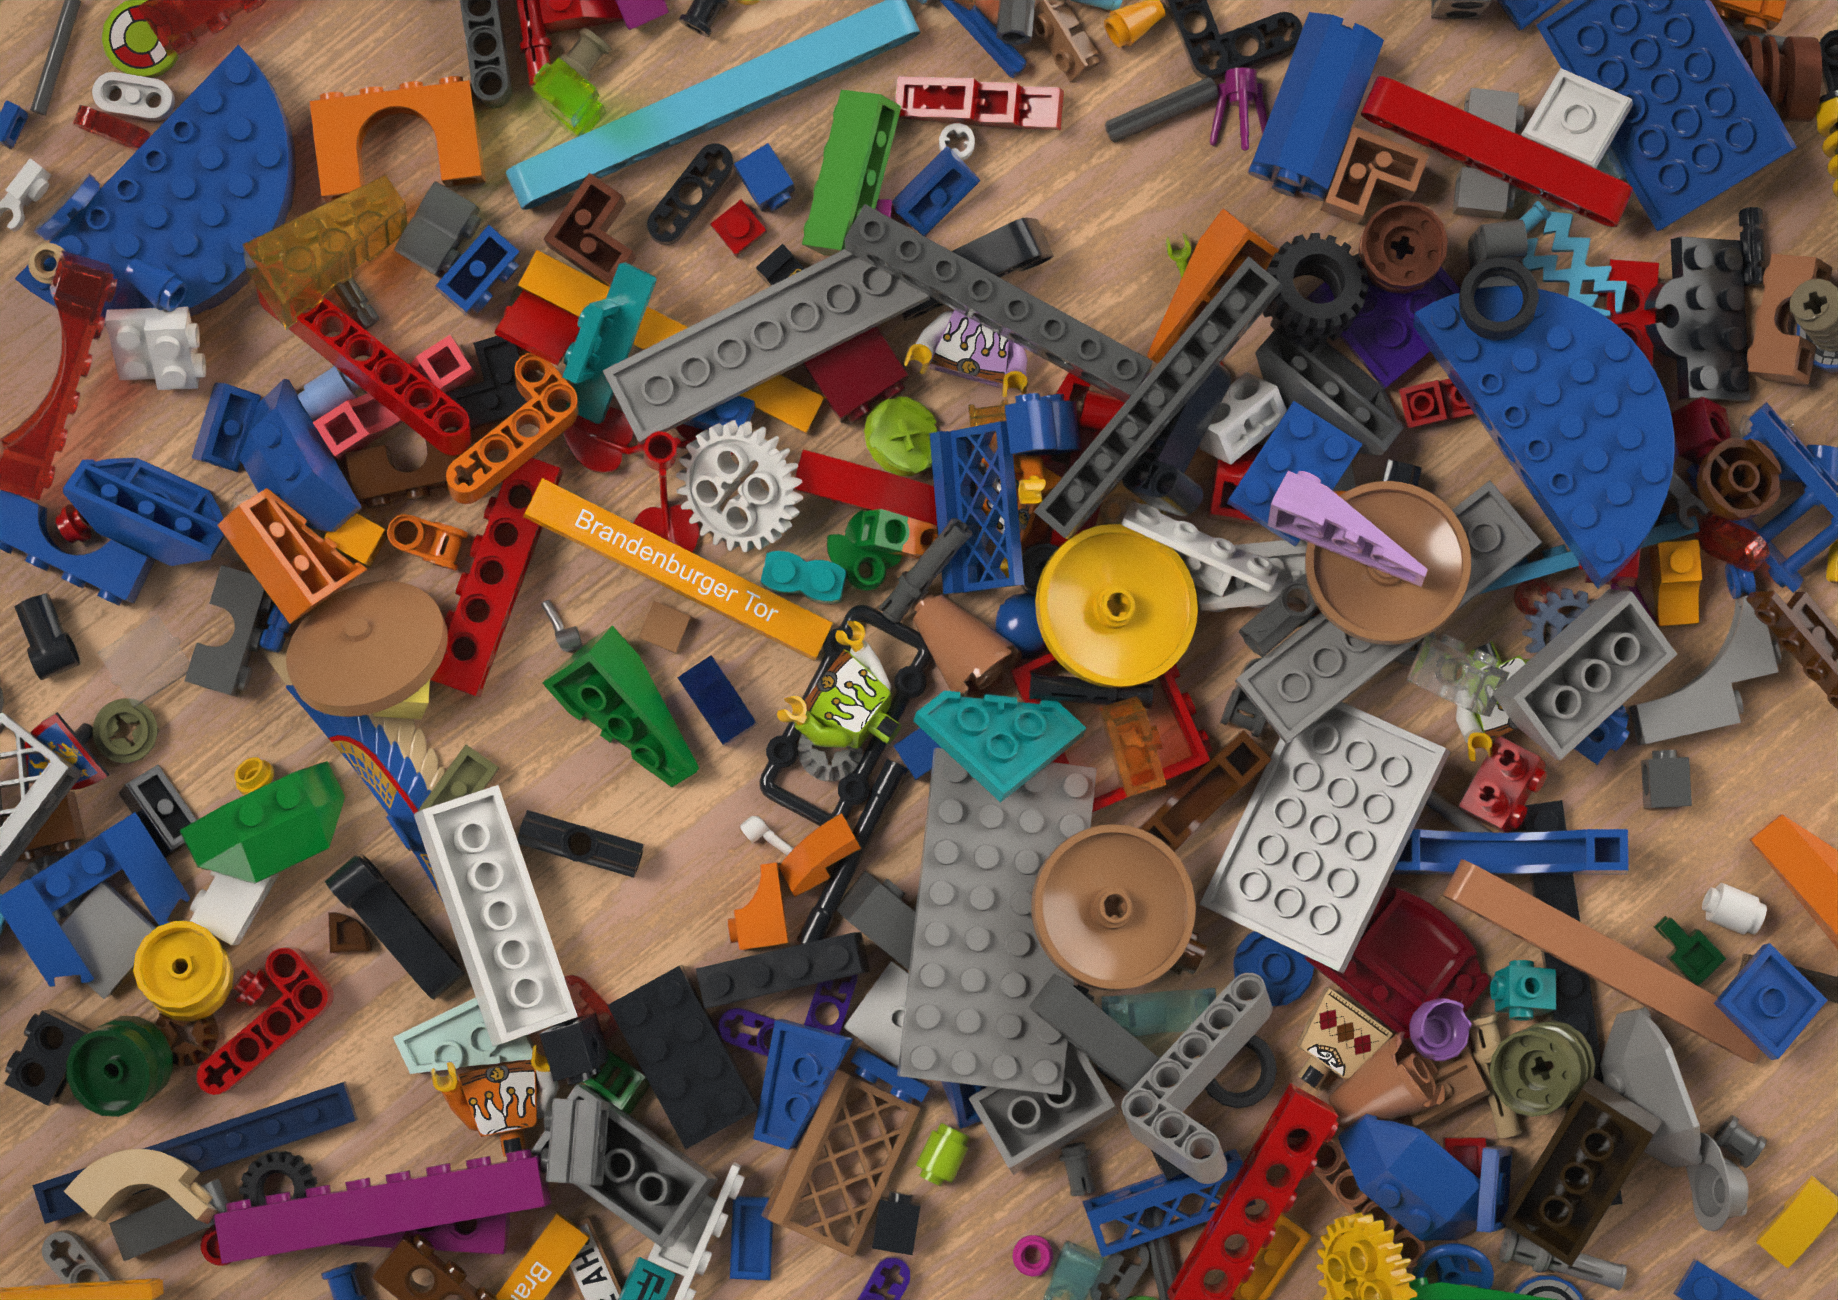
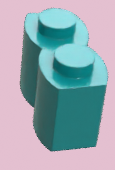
(792, 575)

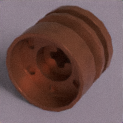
(1788, 77)
(1424, 238)

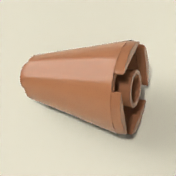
(963, 646)
(1389, 1085)

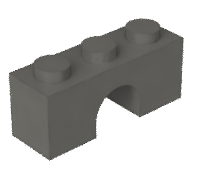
(226, 666)

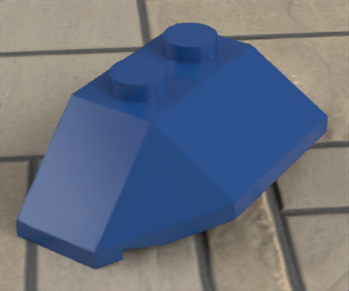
(294, 462)
(147, 509)
(1412, 1178)

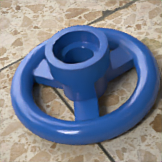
(1453, 1267)

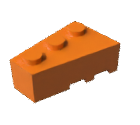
(286, 555)

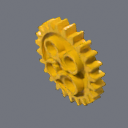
(1363, 1261)

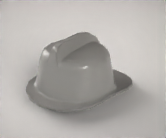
(1716, 1187)

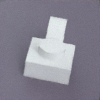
(26, 187)

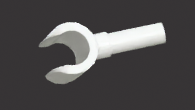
(756, 828)

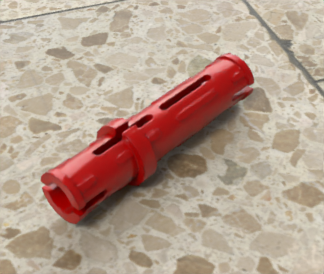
(535, 42)

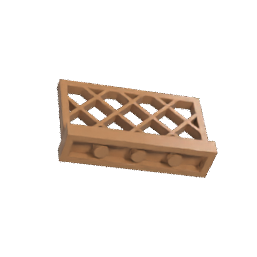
(802, 1160)

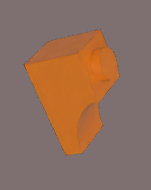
(763, 918)

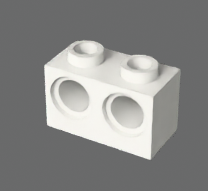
(1243, 418)

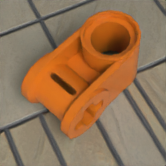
(429, 541)

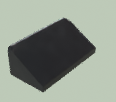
(158, 808)

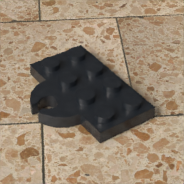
(1704, 319)

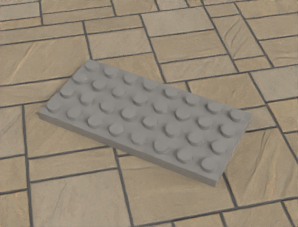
(974, 930)

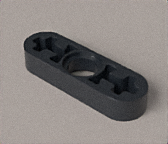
(699, 163)

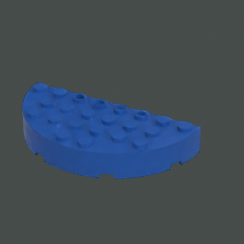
(192, 193)
(1569, 413)

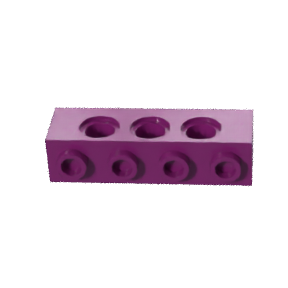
(489, 1237)

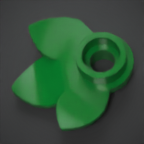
(845, 553)

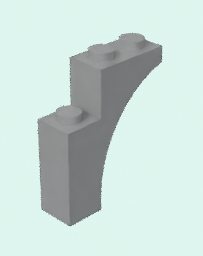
(1709, 698)

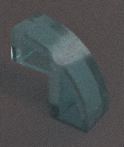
(1158, 1010)

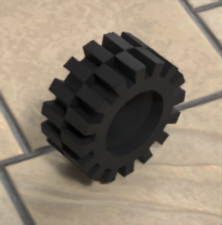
(273, 1163)

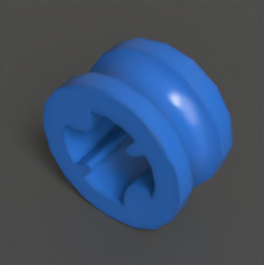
(1739, 581)

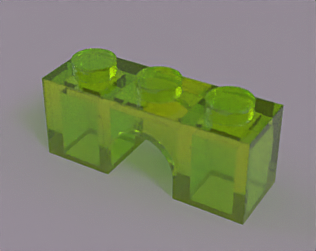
(568, 98)

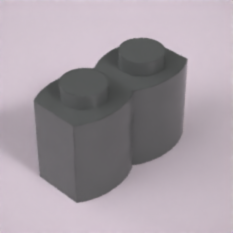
(438, 230)

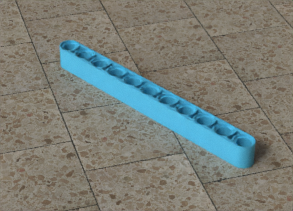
(713, 102)

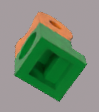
(895, 533)

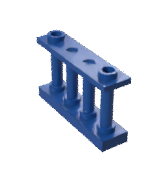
(1820, 490)

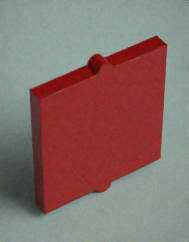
(539, 327)

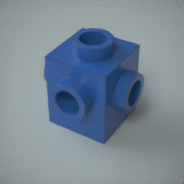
(1607, 735)

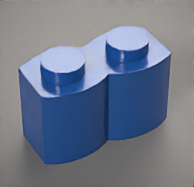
(1042, 425)

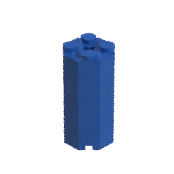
(1316, 106)

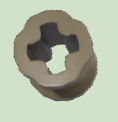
(586, 52)

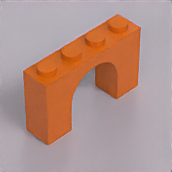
(344, 122)

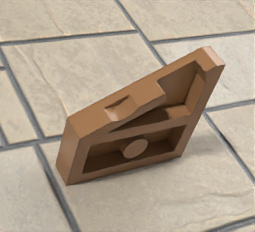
(1462, 1086)

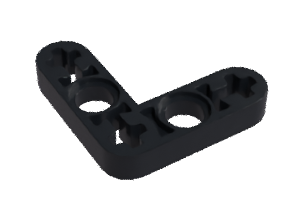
(1225, 43)

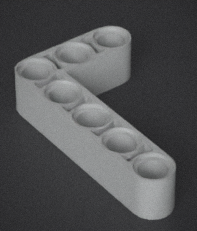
(1191, 1078)

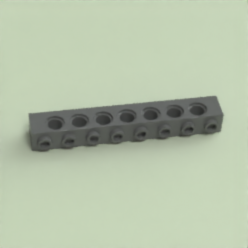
(996, 304)
(1159, 398)

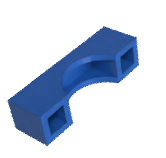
(112, 568)

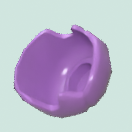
(1439, 1029)

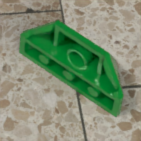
(269, 826)

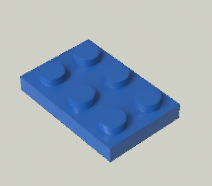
(1297, 444)

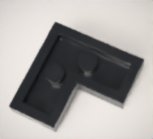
(498, 394)

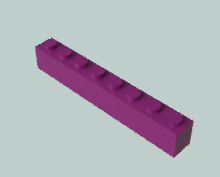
(381, 1208)

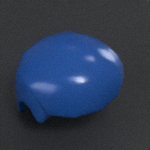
(1018, 624)

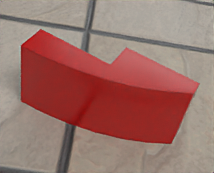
(1433, 403)

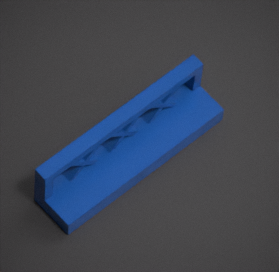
(1151, 1193)

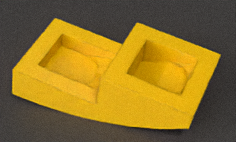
(1799, 1222)

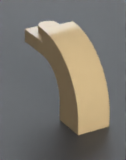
(120, 1174)

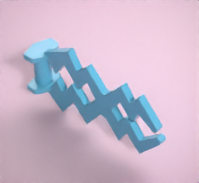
(1579, 272)

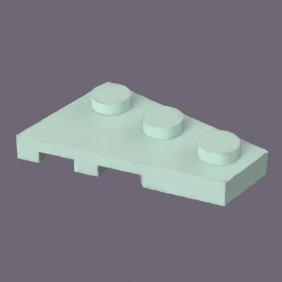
(457, 1038)

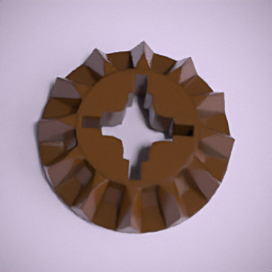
(188, 1053)

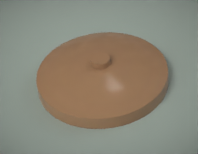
(1379, 605)
(367, 648)
(1113, 907)

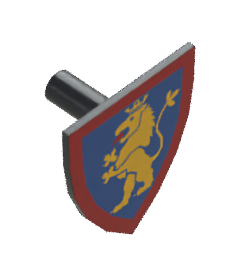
(70, 746)

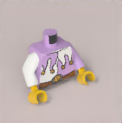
(970, 351)

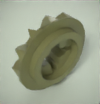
(107, 725)

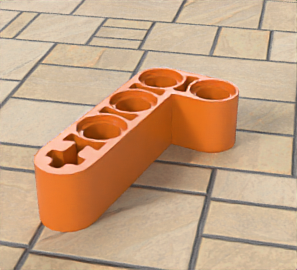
(506, 436)

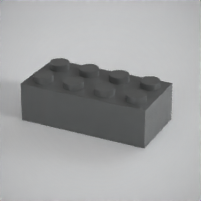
(643, 1176)

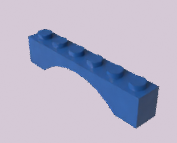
(1517, 852)

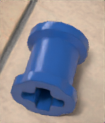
(344, 1282)

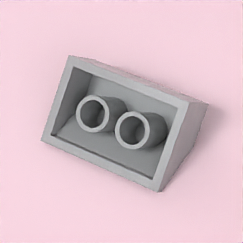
(1036, 1123)

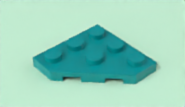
(999, 738)

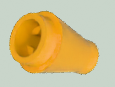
(1132, 21)

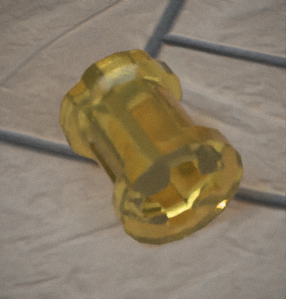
(987, 415)

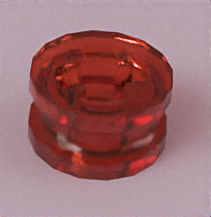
(1522, 603)

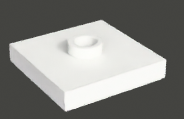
(1578, 118)
(881, 1014)

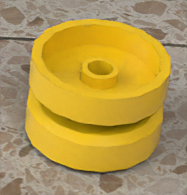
(168, 953)

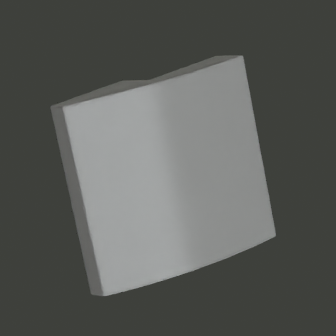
(106, 936)

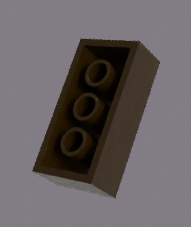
(1581, 1171)

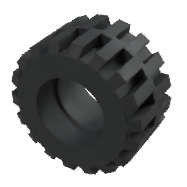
(1333, 266)

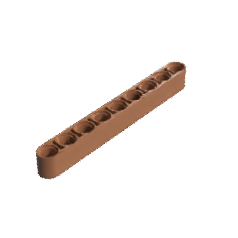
(1596, 956)

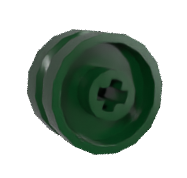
(119, 1066)

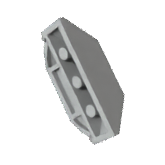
(1645, 1071)

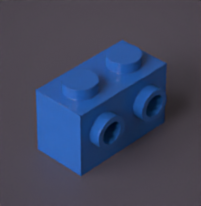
(477, 271)

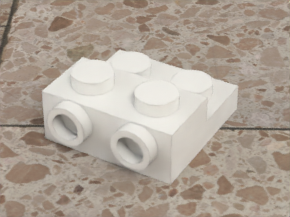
(156, 346)

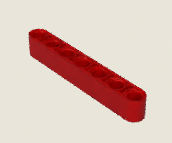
(1497, 151)
(378, 369)

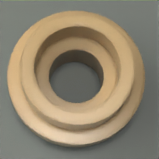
(37, 260)

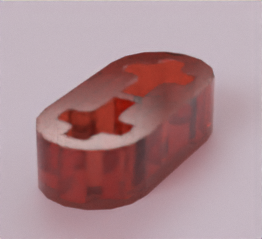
(110, 127)
(1732, 543)
(594, 1001)

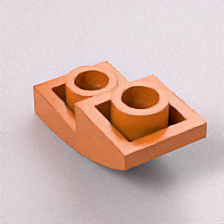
(824, 846)

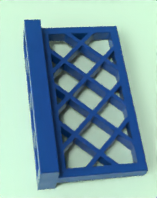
(955, 484)

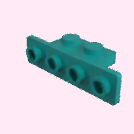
(606, 339)

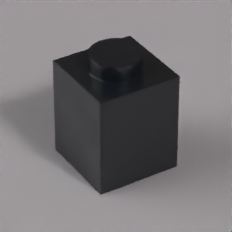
(896, 1223)

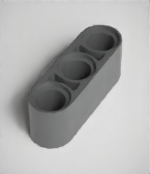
(162, 1224)

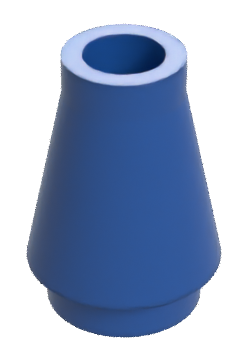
(158, 285)

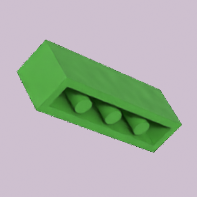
(850, 168)

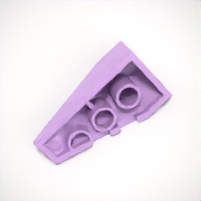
(1324, 519)

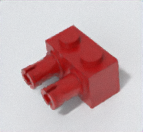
(1504, 786)

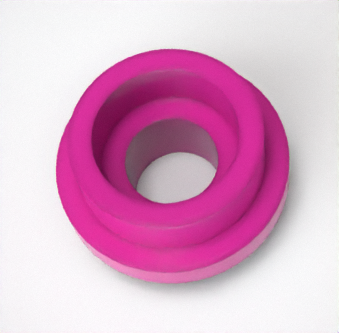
(1036, 1268)

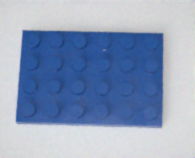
(1696, 102)

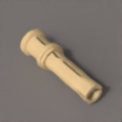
(1485, 1041)

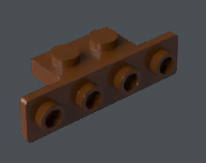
(1804, 633)

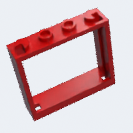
(1179, 703)

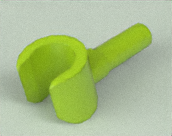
(1181, 255)

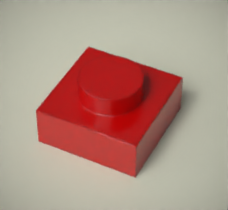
(738, 228)
(1467, 1151)

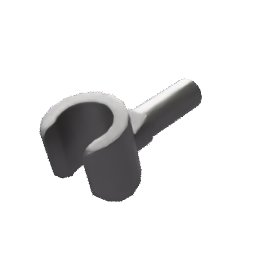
(568, 638)

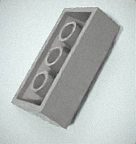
(1585, 673)

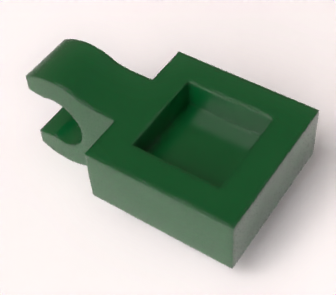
(1691, 953)

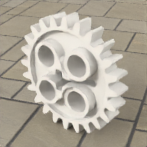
(766, 511)

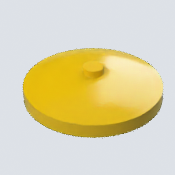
(1116, 606)

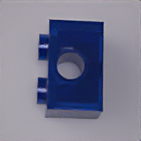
(717, 700)

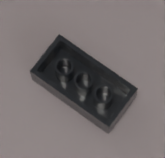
(683, 1056)

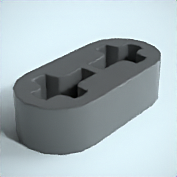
(1127, 1279)

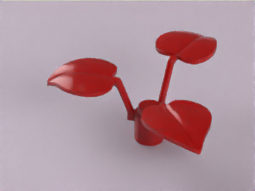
(601, 450)

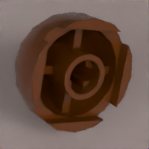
(1739, 479)

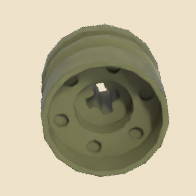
(1521, 1073)

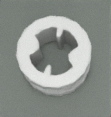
(959, 130)

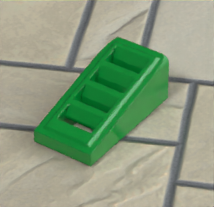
(633, 1092)

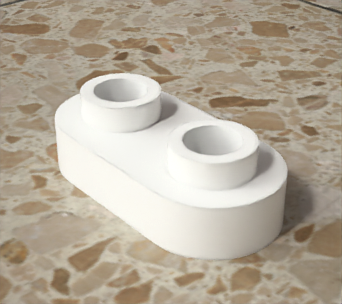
(135, 96)

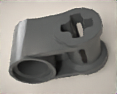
(1240, 701)

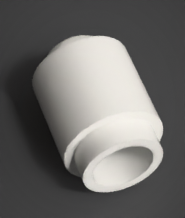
(1734, 909)

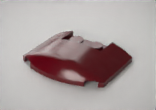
(1408, 959)

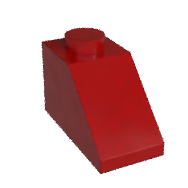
(575, 14)

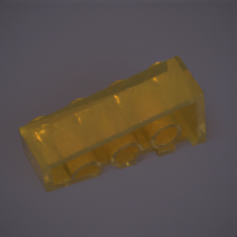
(324, 247)

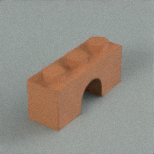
(1775, 351)

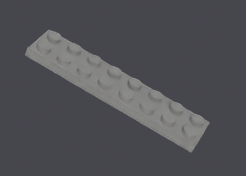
(756, 341)
(1325, 665)

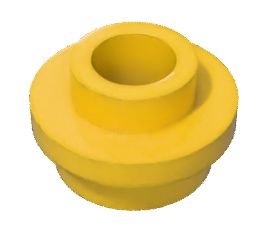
(253, 775)

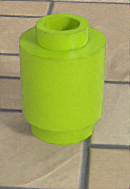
(942, 1154)

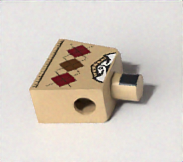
(1338, 1039)

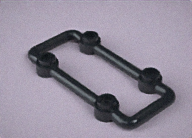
(853, 789)

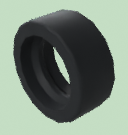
(1504, 268)
(1261, 1088)

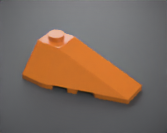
(1212, 264)
(1805, 867)

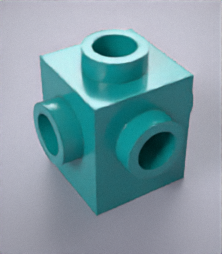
(1524, 990)

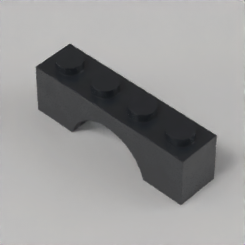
(782, 969)

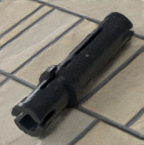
(1079, 691)

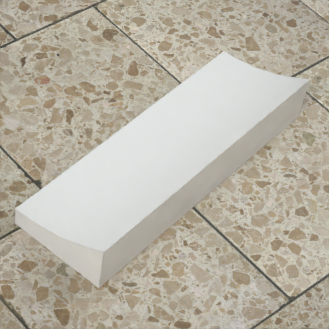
(495, 915)

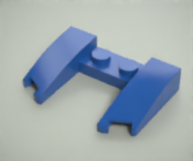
(31, 903)

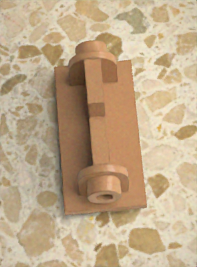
(1071, 53)

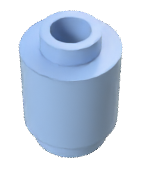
(327, 392)

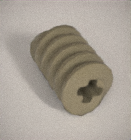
(1816, 311)

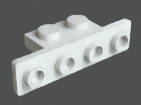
(1207, 558)
(1242, 594)
(689, 1251)

